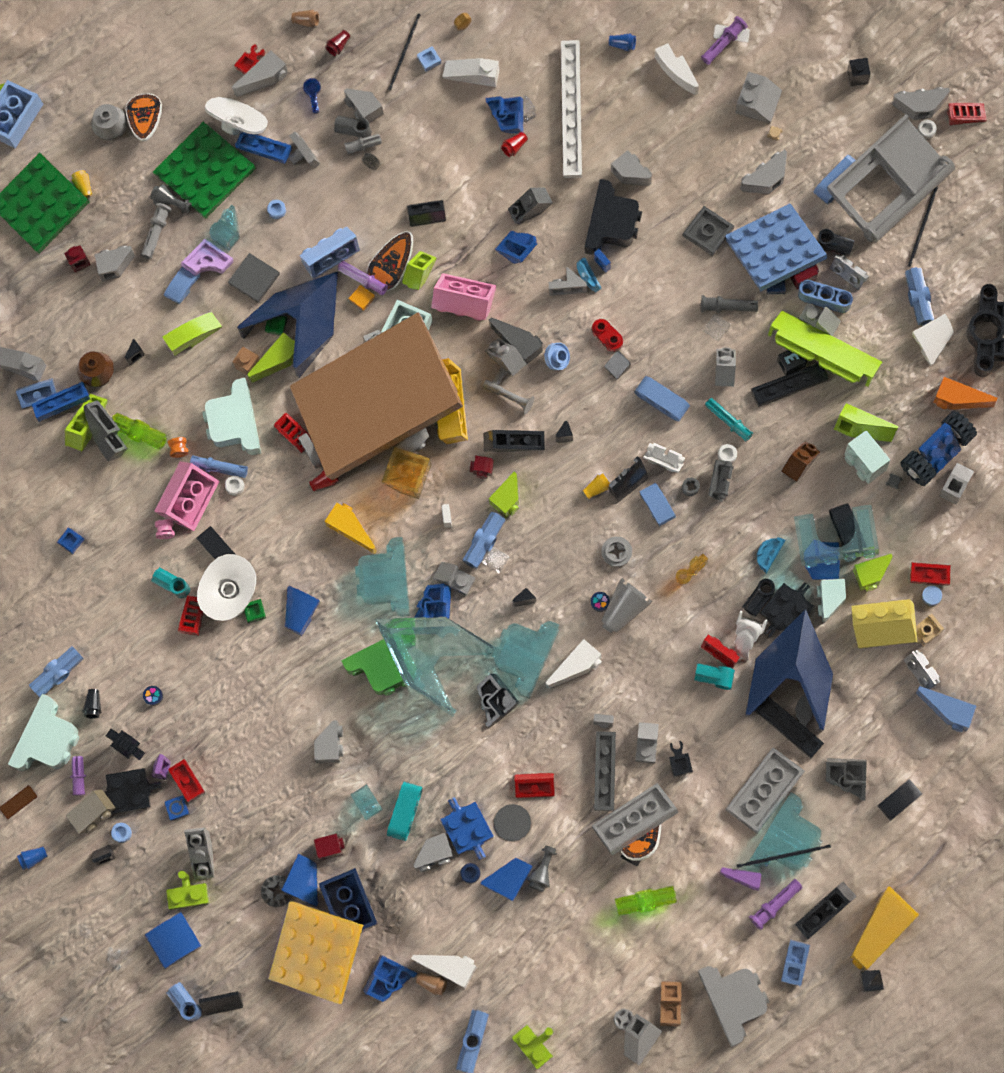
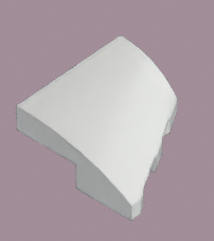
(933, 337)

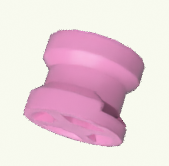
(164, 529)

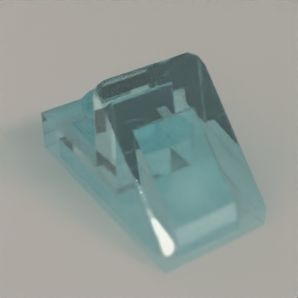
(366, 802)

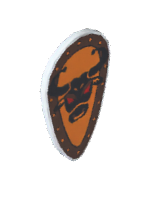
(143, 115)
(391, 260)
(644, 846)

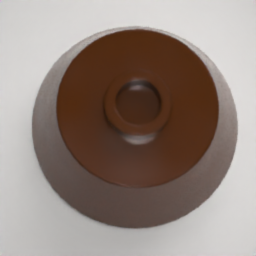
(95, 369)

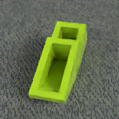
(191, 333)

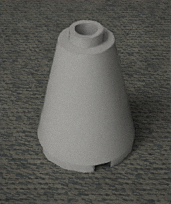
(624, 606)

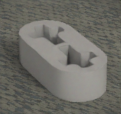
(310, 450)

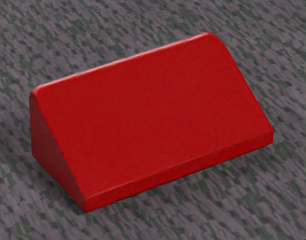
(534, 785)

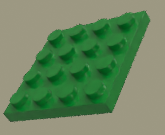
(204, 169)
(40, 203)

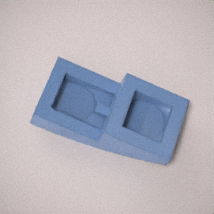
(180, 285)
(657, 504)
(795, 962)

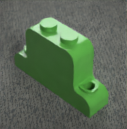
(378, 667)

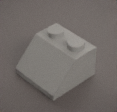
(758, 98)

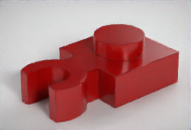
(247, 60)

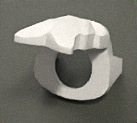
(747, 634)

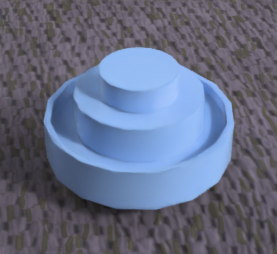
(557, 356)

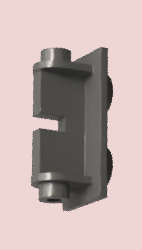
(719, 484)

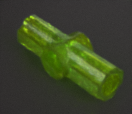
(140, 431)
(645, 900)

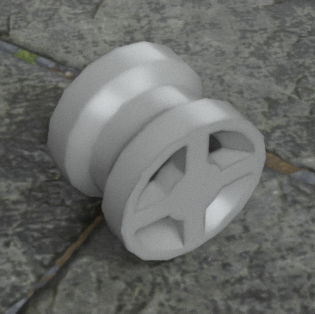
(624, 1016)

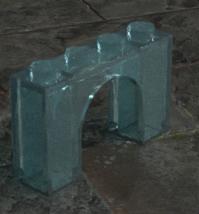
(862, 544)

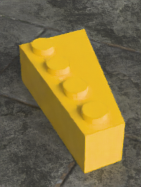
(453, 426)

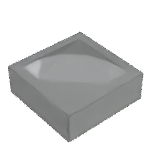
(603, 721)

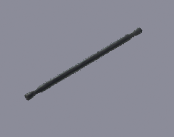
(404, 51)
(922, 227)
(784, 855)

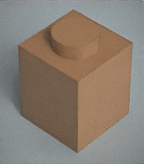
(245, 360)

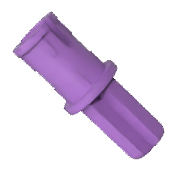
(78, 776)

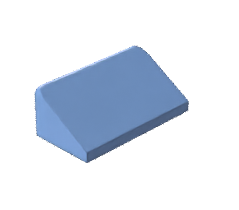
(35, 392)

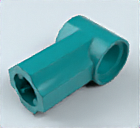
(170, 582)
(719, 677)

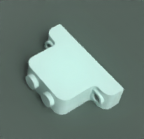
(233, 419)
(45, 738)

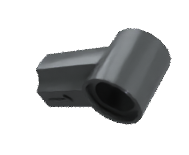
(351, 126)

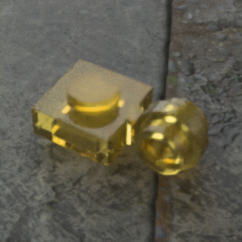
(696, 565)

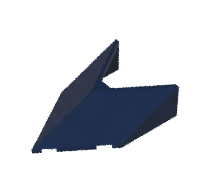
(313, 309)
(798, 657)

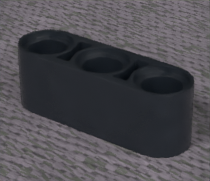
(843, 522)

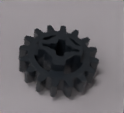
(125, 744)

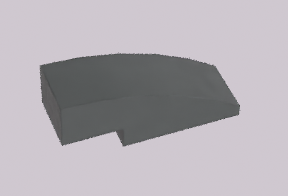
(104, 431)

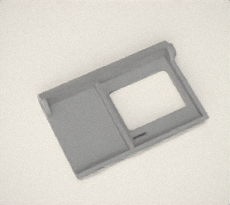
(908, 162)

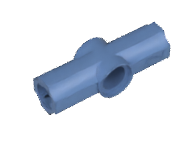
(919, 296)
(484, 540)
(56, 671)
(476, 1028)

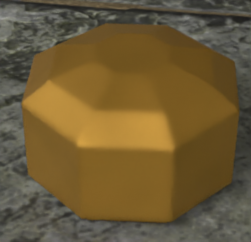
(462, 21)

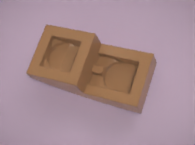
(670, 1004)

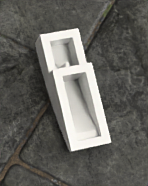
(676, 68)

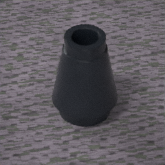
(92, 704)

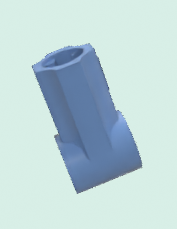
(183, 1001)

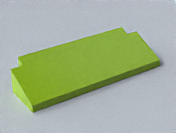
(827, 350)

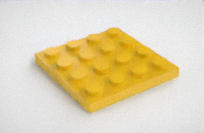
(315, 952)

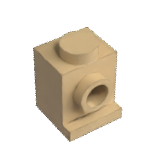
(934, 627)

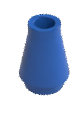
(624, 41)
(31, 857)

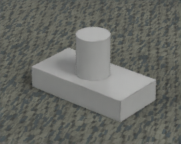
(302, 151)

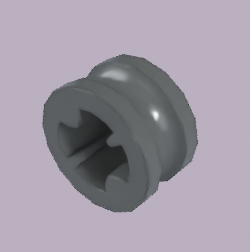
(685, 488)

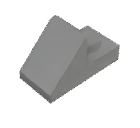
(572, 286)
(821, 319)
(454, 578)
(647, 742)

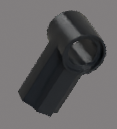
(836, 243)
(758, 598)

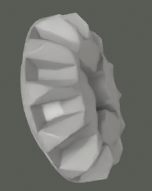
(622, 544)

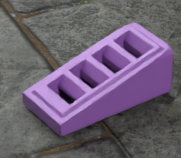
(161, 767)
(746, 878)

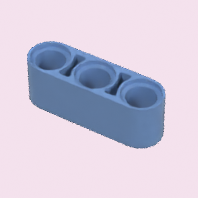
(821, 189)
(834, 293)
(662, 398)

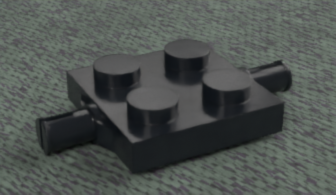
(785, 607)
(130, 790)

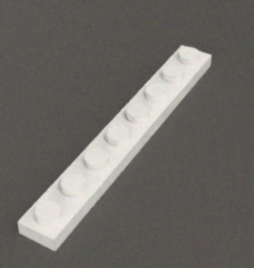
(571, 109)

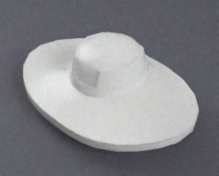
(236, 116)
(226, 587)

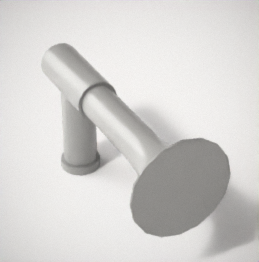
(494, 386)

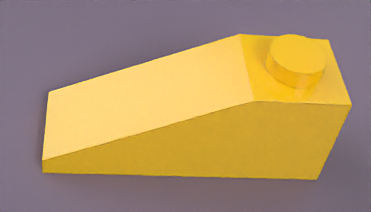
(344, 522)

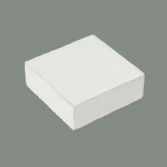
(446, 516)

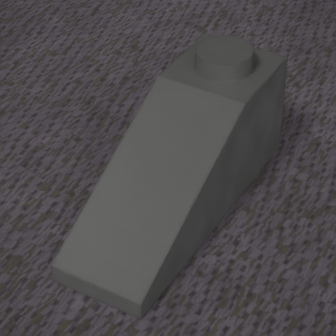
(526, 344)

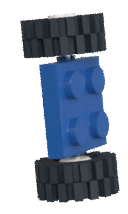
(939, 448)

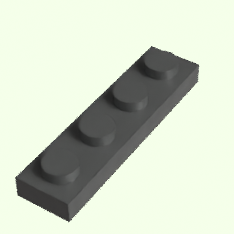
(605, 771)

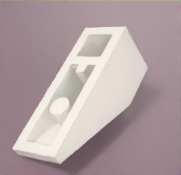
(473, 71)
(578, 663)
(451, 967)

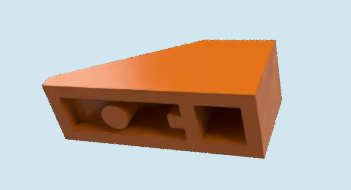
(959, 396)

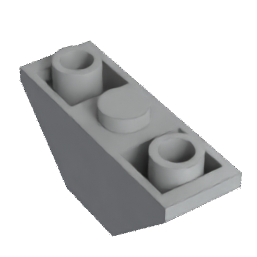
(921, 103)
(767, 175)
(200, 852)

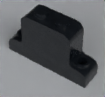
(612, 219)

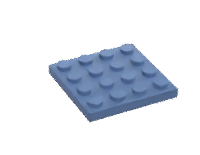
(775, 247)

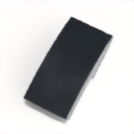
(214, 543)
(900, 799)

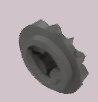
(268, 895)

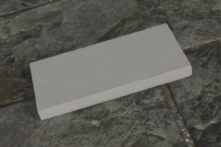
(765, 790)
(634, 819)

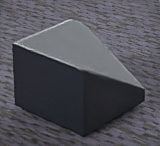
(871, 981)

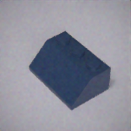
(348, 899)

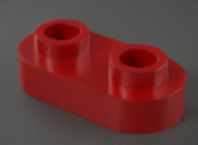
(607, 334)

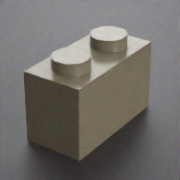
(90, 812)

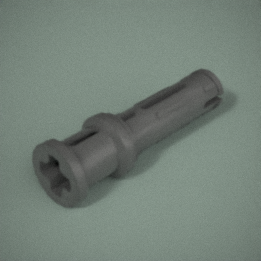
(719, 304)

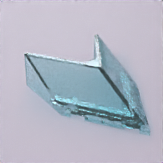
(420, 643)

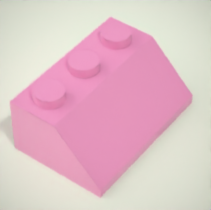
(463, 297)
(187, 495)

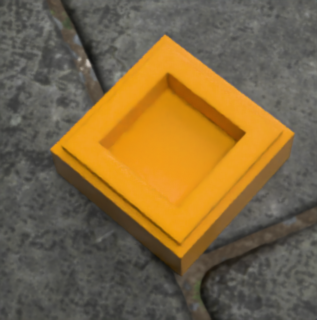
(362, 297)

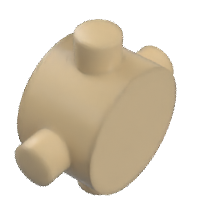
(774, 133)

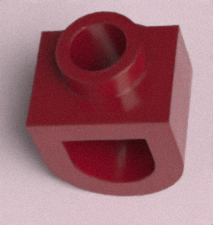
(482, 467)

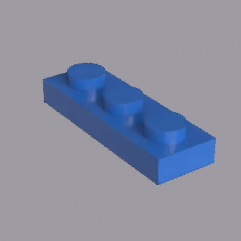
(264, 147)
(60, 401)

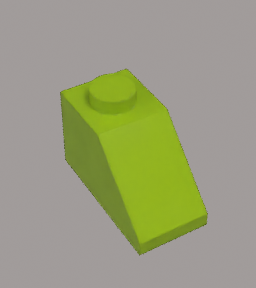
(418, 270)
(506, 497)
(871, 572)

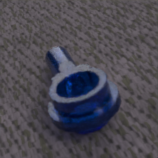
(312, 88)

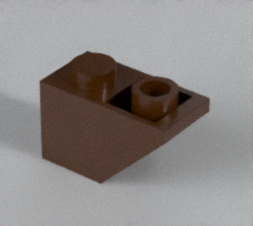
(800, 461)

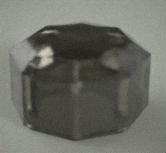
(371, 161)

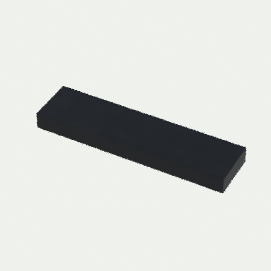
(789, 384)
(789, 727)

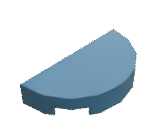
(587, 275)
(768, 552)

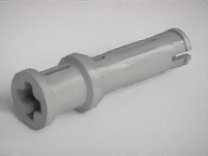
(157, 223)

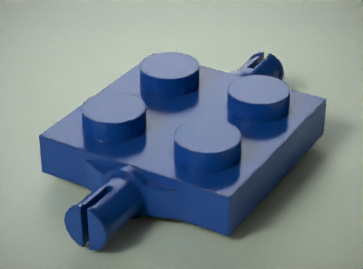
(467, 828)

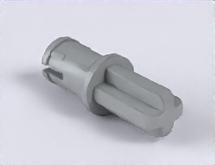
(363, 143)

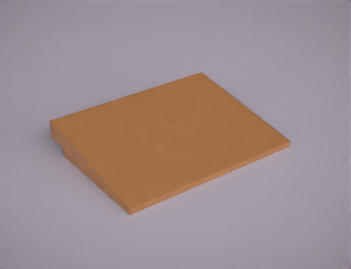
(375, 396)

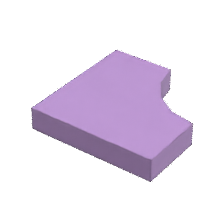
(206, 258)

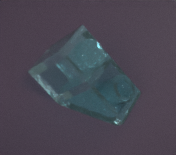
(226, 230)

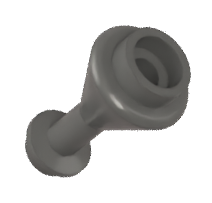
(162, 195)
(540, 877)

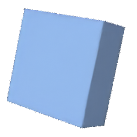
(429, 58)

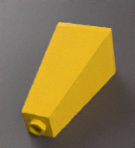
(884, 926)

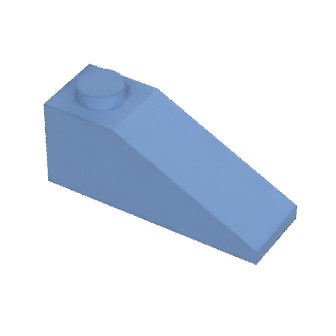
(950, 710)

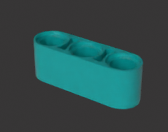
(404, 811)

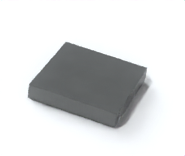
(708, 230)
(254, 277)

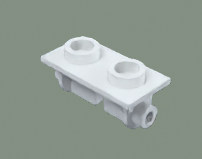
(672, 462)

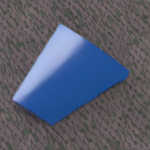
(507, 113)
(508, 879)

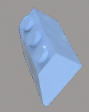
(17, 112)
(330, 252)

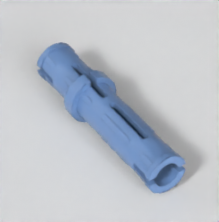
(221, 467)

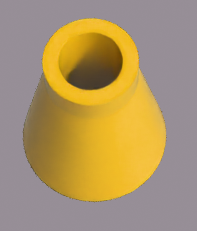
(82, 183)
(596, 486)

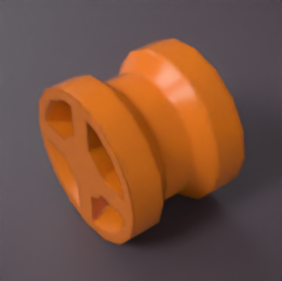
(178, 447)

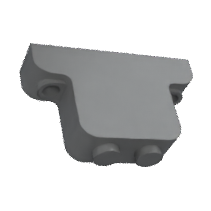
(734, 999)

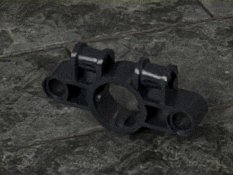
(987, 350)

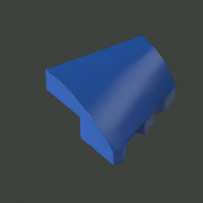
(435, 602)
(299, 610)
(303, 881)
(386, 978)

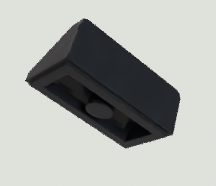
(426, 213)
(221, 1003)

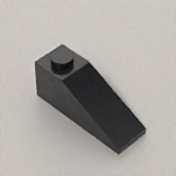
(513, 440)
(825, 910)

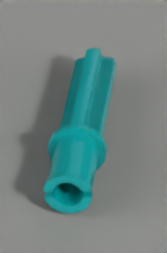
(735, 425)

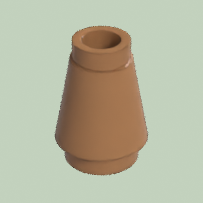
(306, 18)
(432, 983)

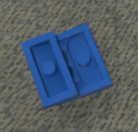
(173, 940)

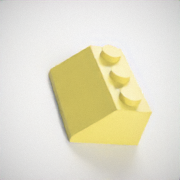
(884, 623)

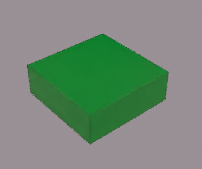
(276, 325)
(255, 611)

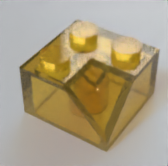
(407, 472)

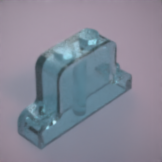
(385, 578)
(525, 653)
(789, 834)

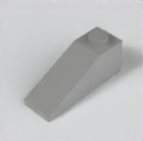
(263, 74)
(22, 363)

